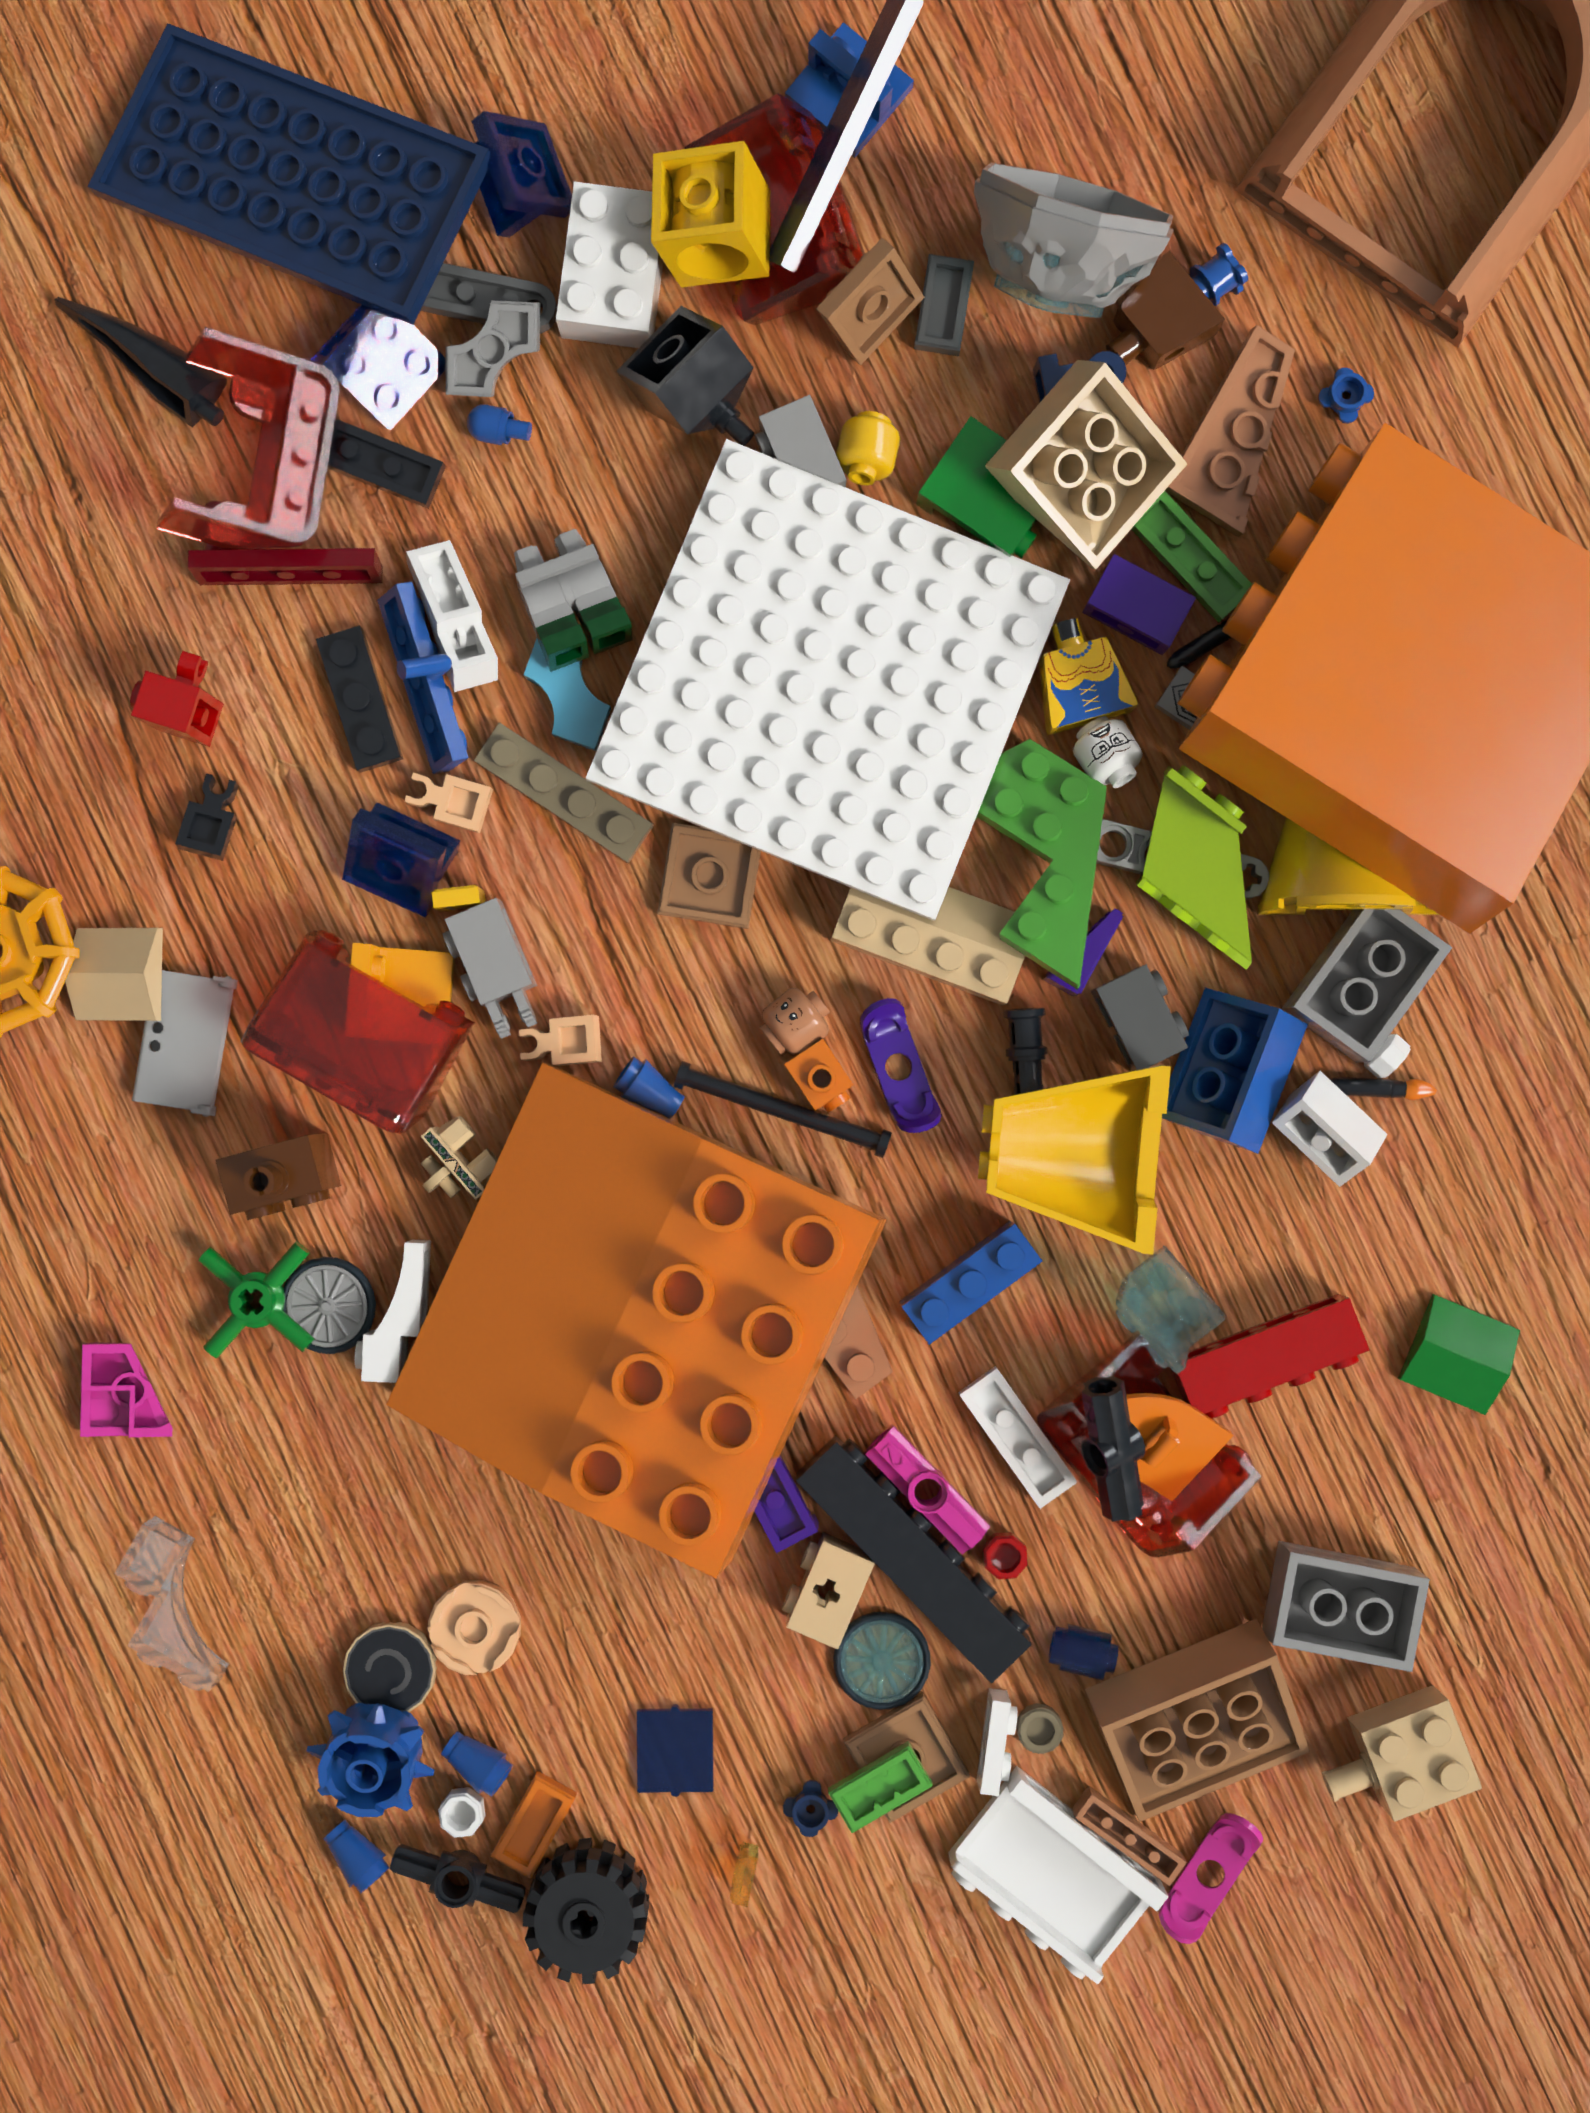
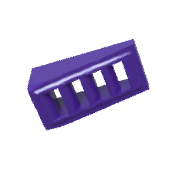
(1096, 943)

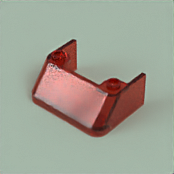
(298, 417)

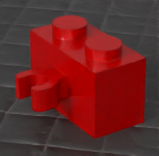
(178, 704)

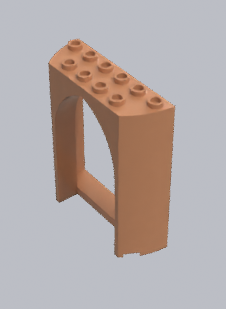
(1511, 234)

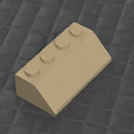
(955, 949)

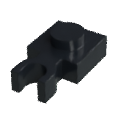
(208, 826)

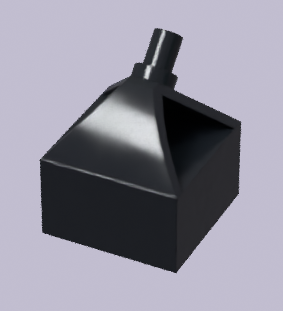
(691, 376)

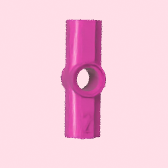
(946, 1510)

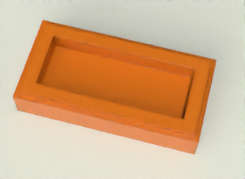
(533, 1824)

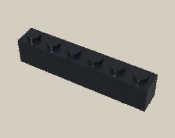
(914, 1559)

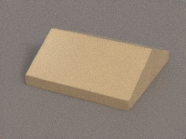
(117, 974)

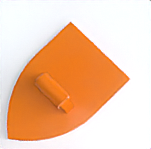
(1176, 1441)

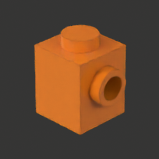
(820, 1077)

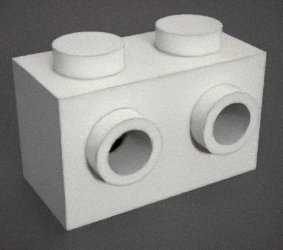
(1330, 1128)

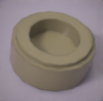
(1039, 1728)

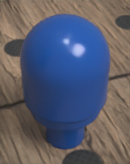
(496, 425)

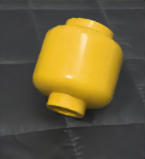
(868, 447)

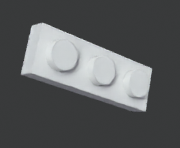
(1017, 1437)

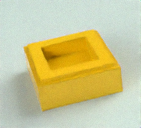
(457, 898)

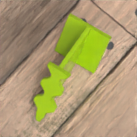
(1197, 863)

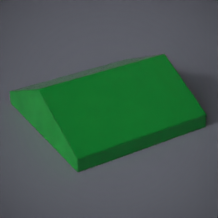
(1460, 1355)

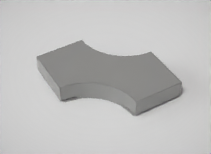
(508, 332)

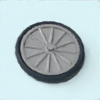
(330, 1303)

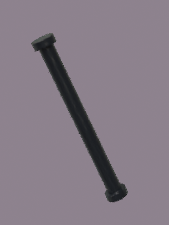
(782, 1109)

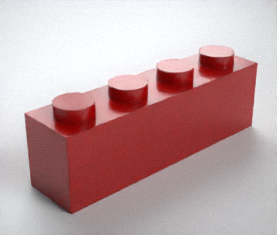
(1271, 1355)

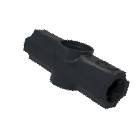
(1113, 1448)

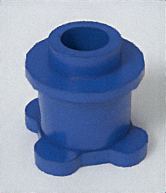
(1220, 275)

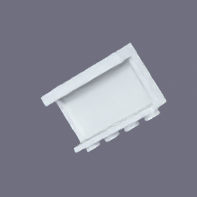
(1053, 1875)

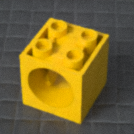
(711, 214)

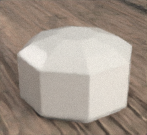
(1388, 1057)
(462, 1812)

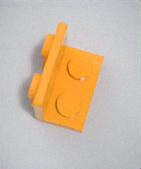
(414, 973)

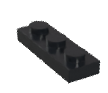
(384, 464)
(359, 699)

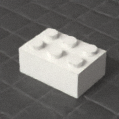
(609, 267)

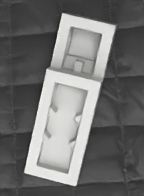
(453, 615)
(386, 1348)

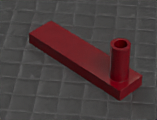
(284, 566)

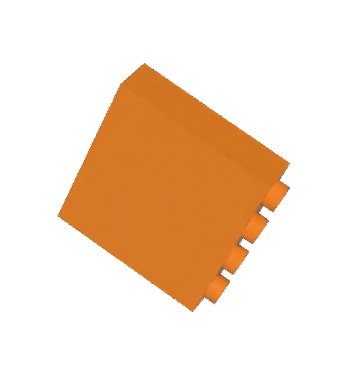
(1410, 679)

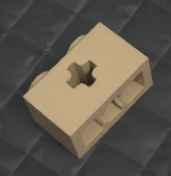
(827, 1617)

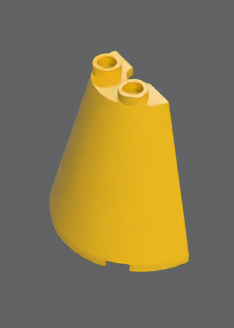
(1318, 876)
(1082, 1153)

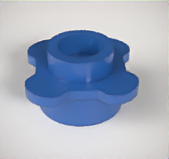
(1349, 382)

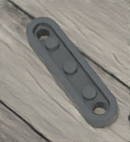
(468, 295)

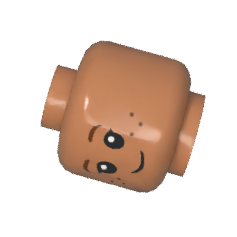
(795, 1021)

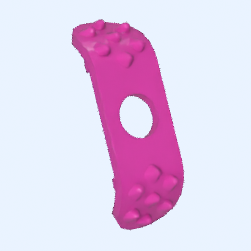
(1191, 1903)

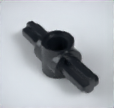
(481, 1886)

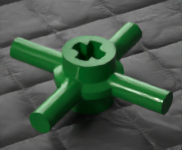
(240, 1299)

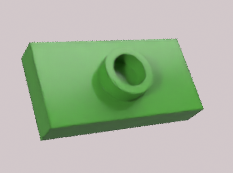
(880, 1787)

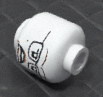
(1107, 751)

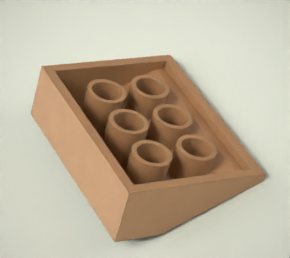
(1198, 1719)

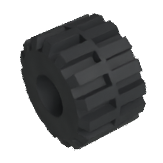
(580, 1882)

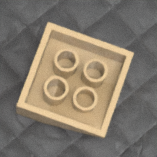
(1087, 461)

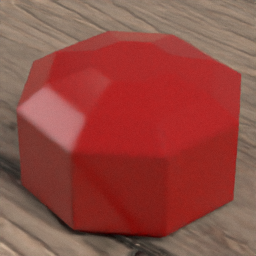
(1004, 1555)

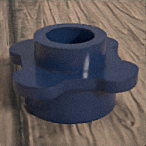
(810, 1822)

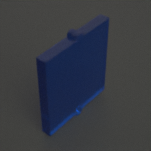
(675, 1750)

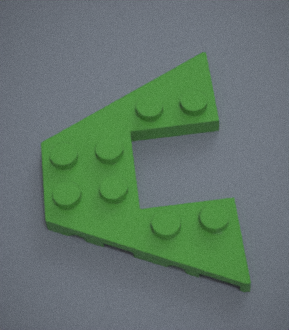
(1059, 818)

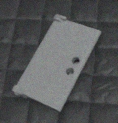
(186, 1043)

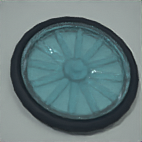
(882, 1660)

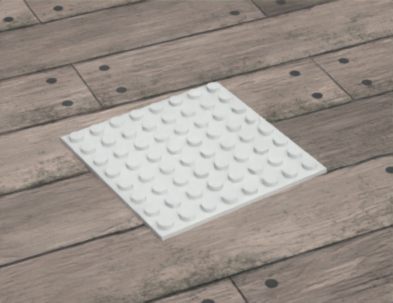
(828, 680)

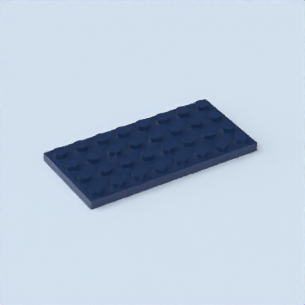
(291, 173)

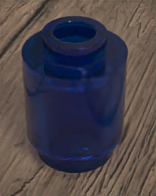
(1083, 1651)

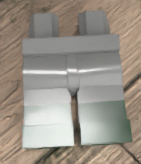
(566, 585)

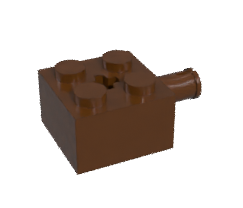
(279, 1172)

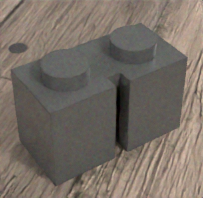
(1141, 1017)

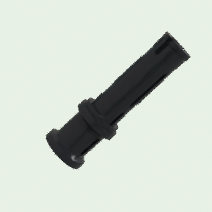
(1026, 1048)

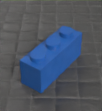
(970, 1281)

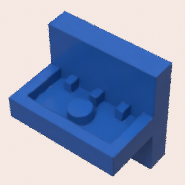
(826, 77)

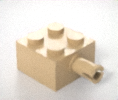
(1407, 1755)

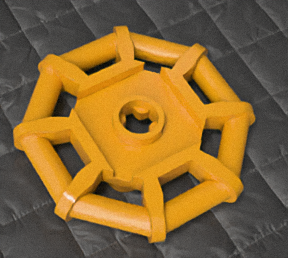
(25, 952)

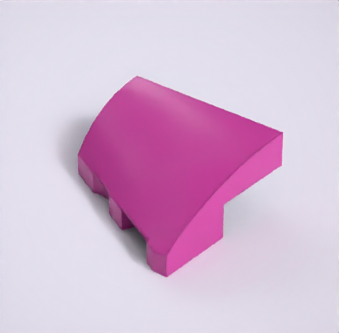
(118, 1394)

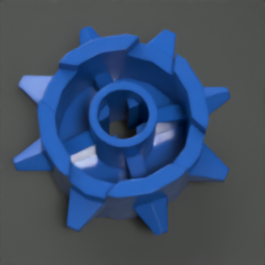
(370, 1759)

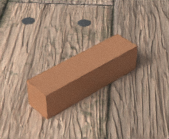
(1128, 1835)

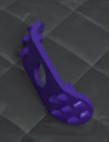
(910, 1099)

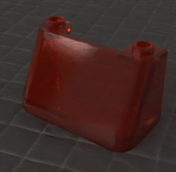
(783, 144)
(356, 1036)
(1164, 1525)

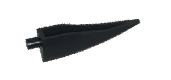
(159, 365)

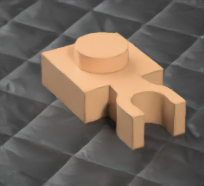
(457, 802)
(569, 1041)

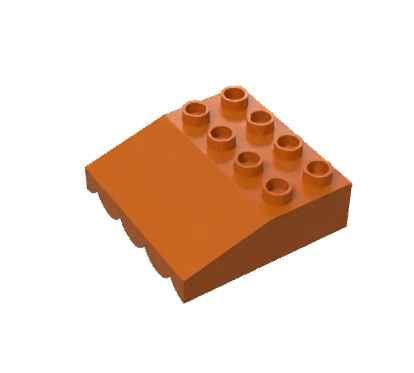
(635, 1318)

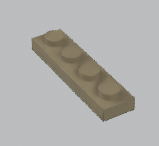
(563, 793)

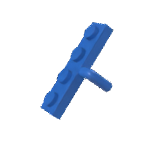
(422, 676)

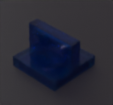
(522, 172)
(397, 857)

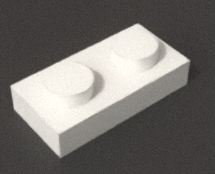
(993, 1760)

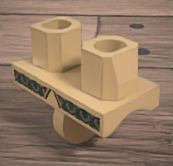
(446, 1145)

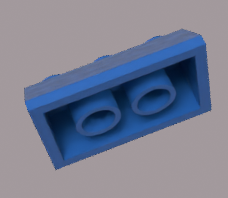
(1233, 1069)

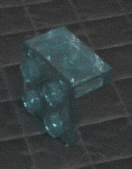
(1166, 1308)

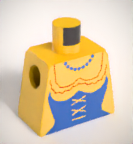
(1081, 680)

